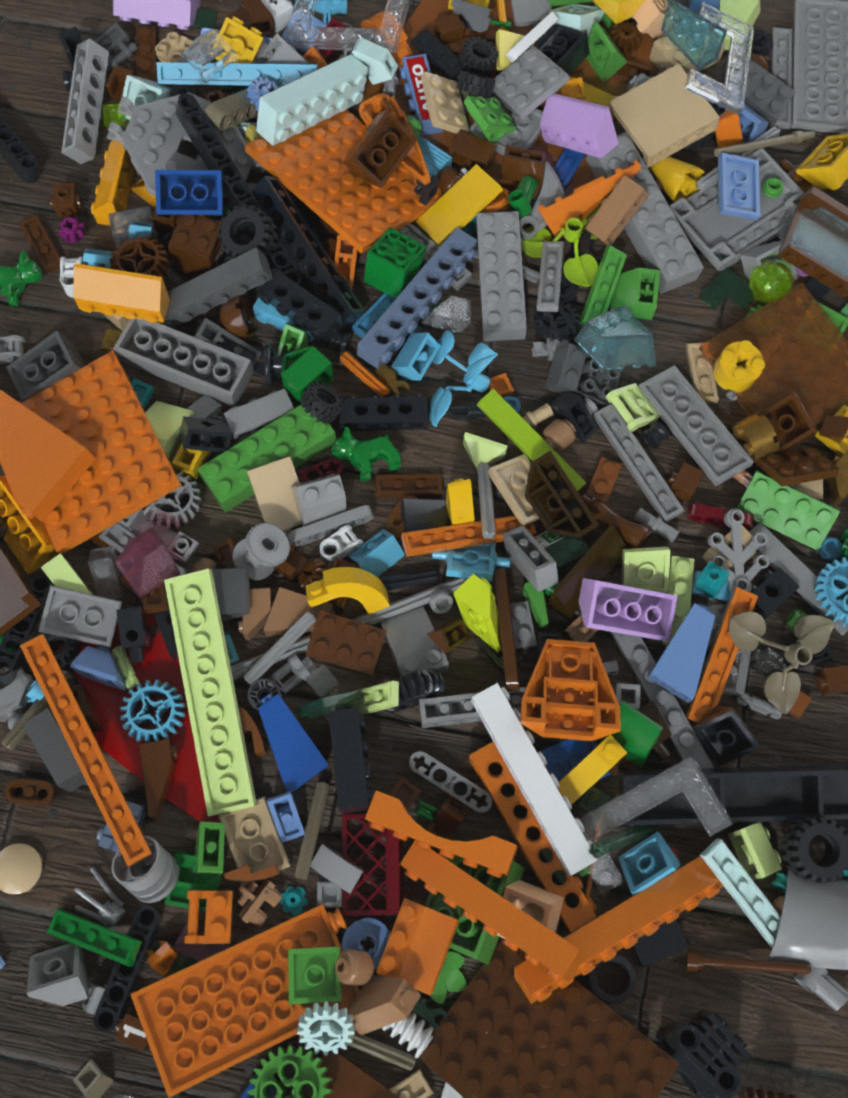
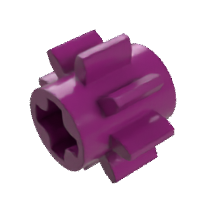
(71, 230)

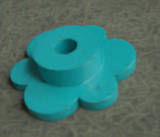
(296, 907)

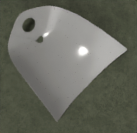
(813, 924)

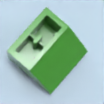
(637, 292)

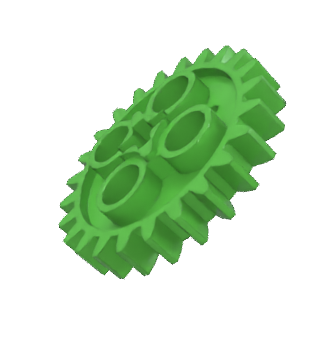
(306, 1073)

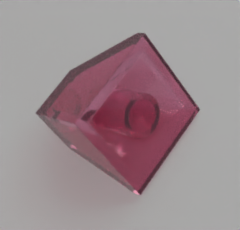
(146, 563)

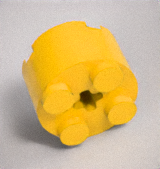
(738, 366)

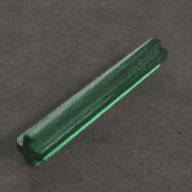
(621, 839)

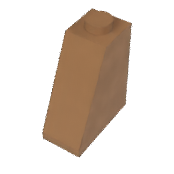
(288, 609)
(382, 1003)

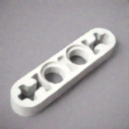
(532, 37)

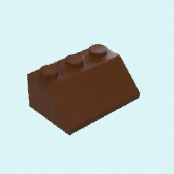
(380, 149)

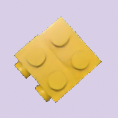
(242, 40)

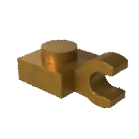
(388, 377)

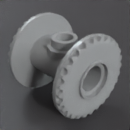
(261, 550)

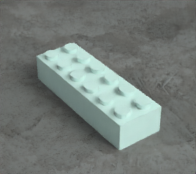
(311, 99)

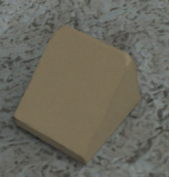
(93, 1080)

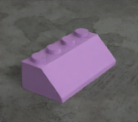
(161, 11)
(578, 125)
(627, 609)

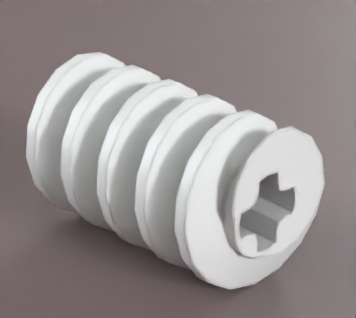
(412, 1033)

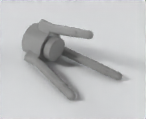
(110, 912)

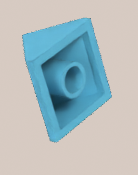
(647, 863)

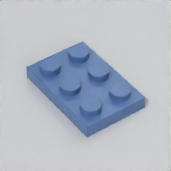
(739, 186)

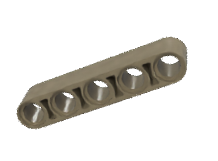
(231, 110)

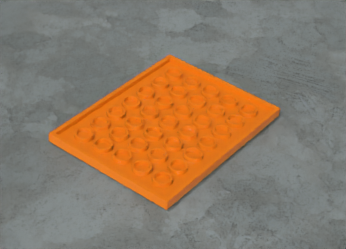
(315, 173)
(130, 464)

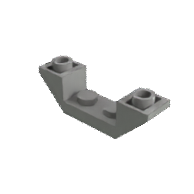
(179, 544)

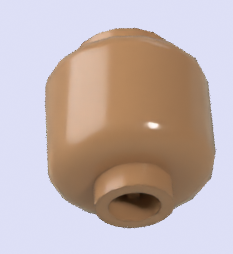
(559, 434)
(354, 967)

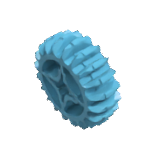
(143, 716)

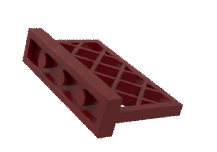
(394, 871)

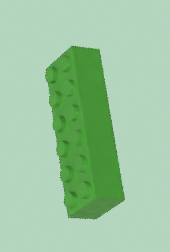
(290, 435)

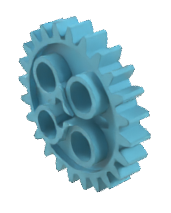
(833, 575)

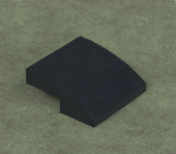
(423, 514)

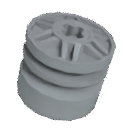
(150, 877)

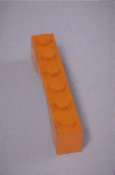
(488, 852)

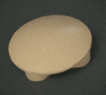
(172, 47)
(19, 868)

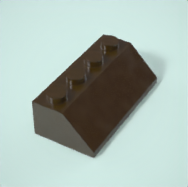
(594, 565)

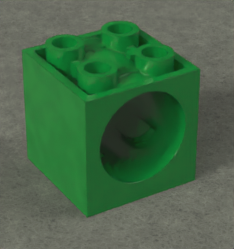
(393, 262)

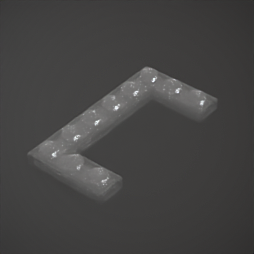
(303, 35)
(731, 93)
(681, 777)

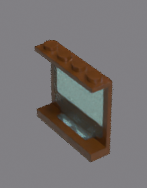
(819, 240)

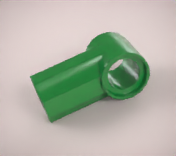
(521, 198)

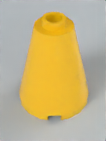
(677, 177)

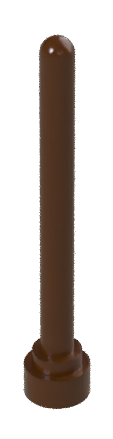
(697, 961)

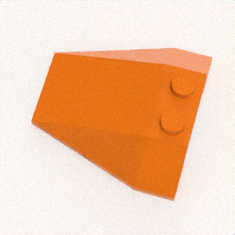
(570, 694)

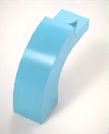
(99, 257)

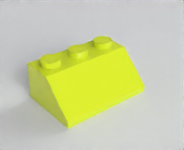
(479, 610)

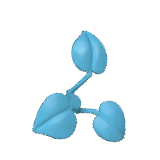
(477, 361)

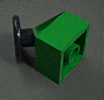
(297, 370)

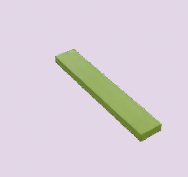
(522, 433)

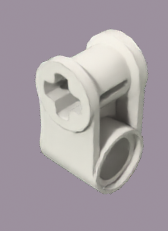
(67, 273)
(342, 541)

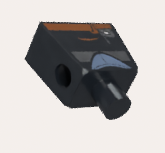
(133, 622)

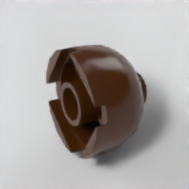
(237, 317)

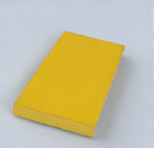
(459, 205)

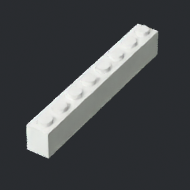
(533, 779)

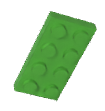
(788, 510)

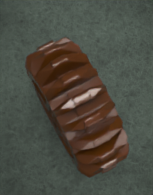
(132, 257)

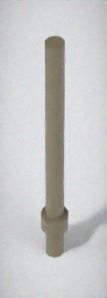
(794, 138)

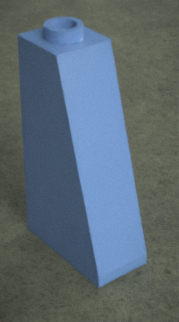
(684, 656)

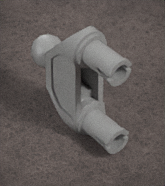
(14, 698)

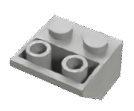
(279, 52)

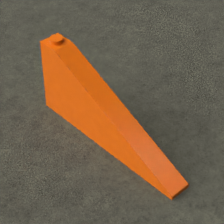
(38, 459)

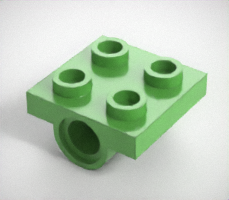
(489, 117)

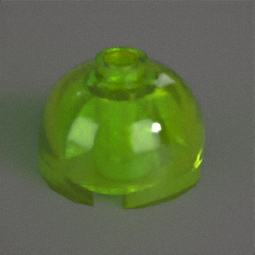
(771, 282)

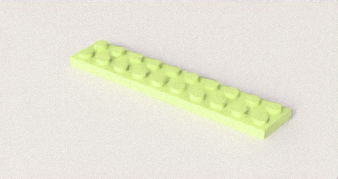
(210, 693)

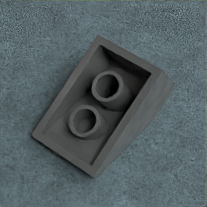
(44, 365)

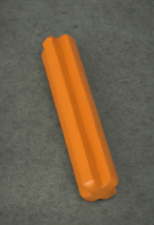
(365, 374)

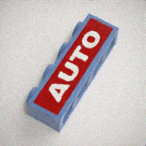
(411, 71)

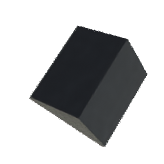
(725, 735)

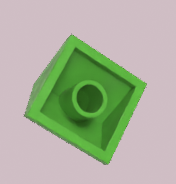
(604, 53)

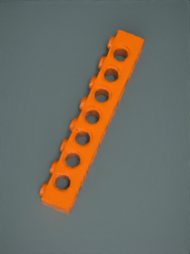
(571, 917)

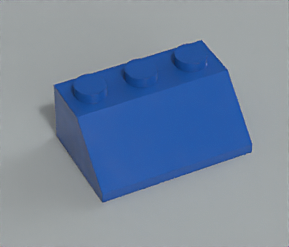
(189, 192)

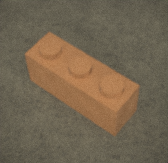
(616, 210)

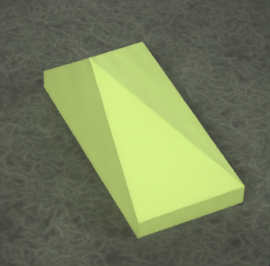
(483, 450)

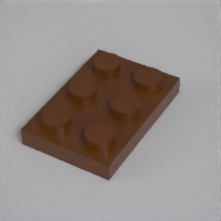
(797, 466)
(345, 642)

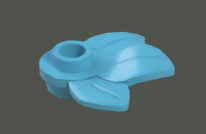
(34, 692)

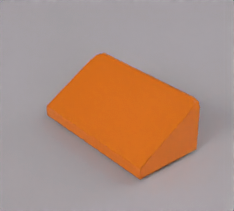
(728, 130)

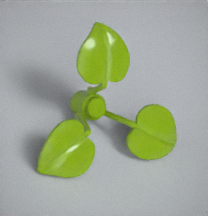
(577, 270)

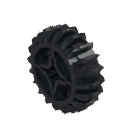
(418, 685)

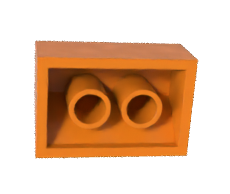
(418, 946)

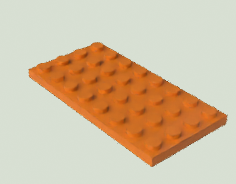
(230, 1003)

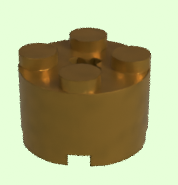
(755, 436)

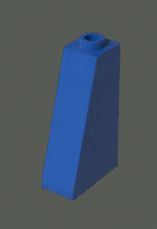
(291, 746)

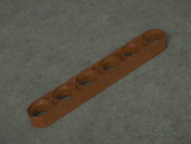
(506, 629)

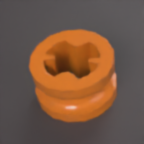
(337, 920)

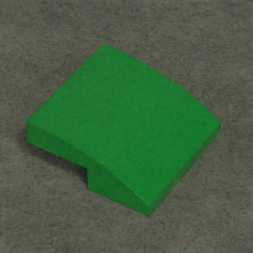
(637, 734)
(191, 880)

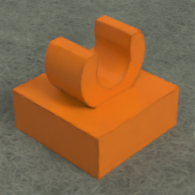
(163, 958)

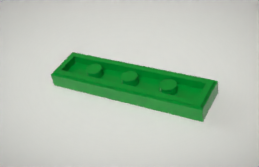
(94, 937)

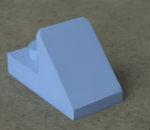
(286, 816)

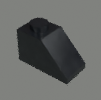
(572, 408)

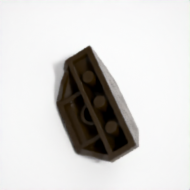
(557, 500)

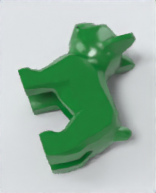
(15, 278)
(365, 453)

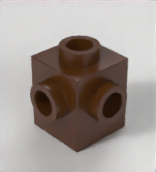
(66, 200)

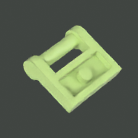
(636, 403)

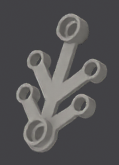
(737, 555)

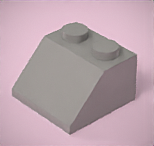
(319, 499)

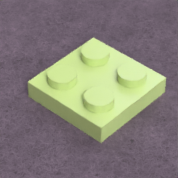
(646, 568)

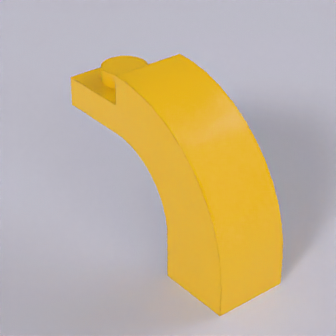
(349, 583)

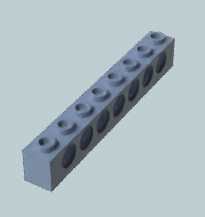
(445, 257)

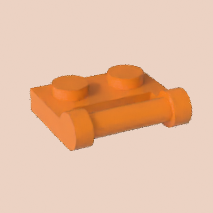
(218, 917)

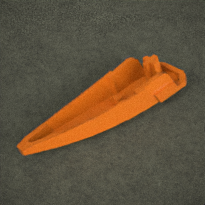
(414, 160)

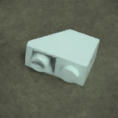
(377, 59)

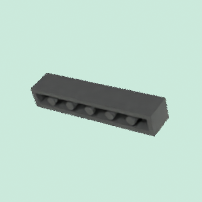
(217, 287)

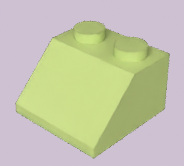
(755, 851)

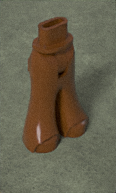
(632, 533)

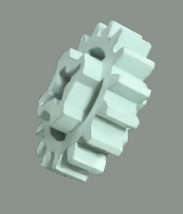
(326, 1028)

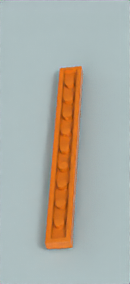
(86, 750)

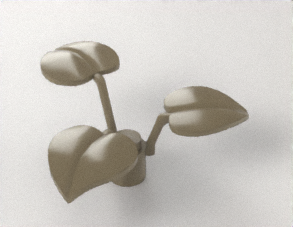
(812, 635)

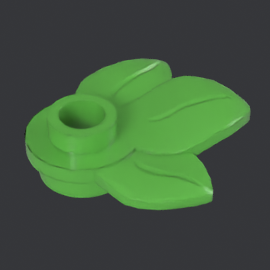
(449, 978)

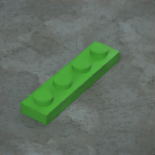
(603, 284)

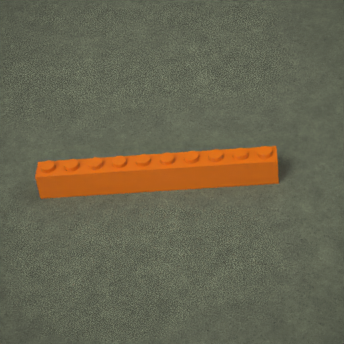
(626, 924)

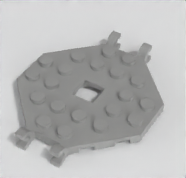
(157, 133)

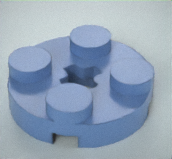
(360, 931)

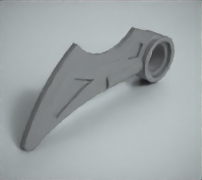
(550, 190)

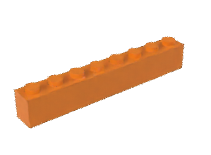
(494, 911)

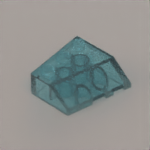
(693, 34)
(617, 340)

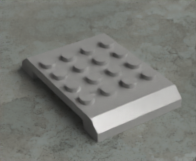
(727, 237)

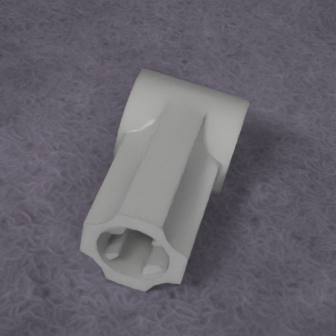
(824, 987)

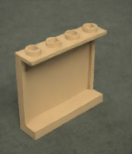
(664, 115)

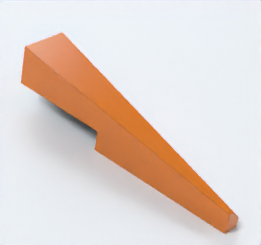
(583, 199)

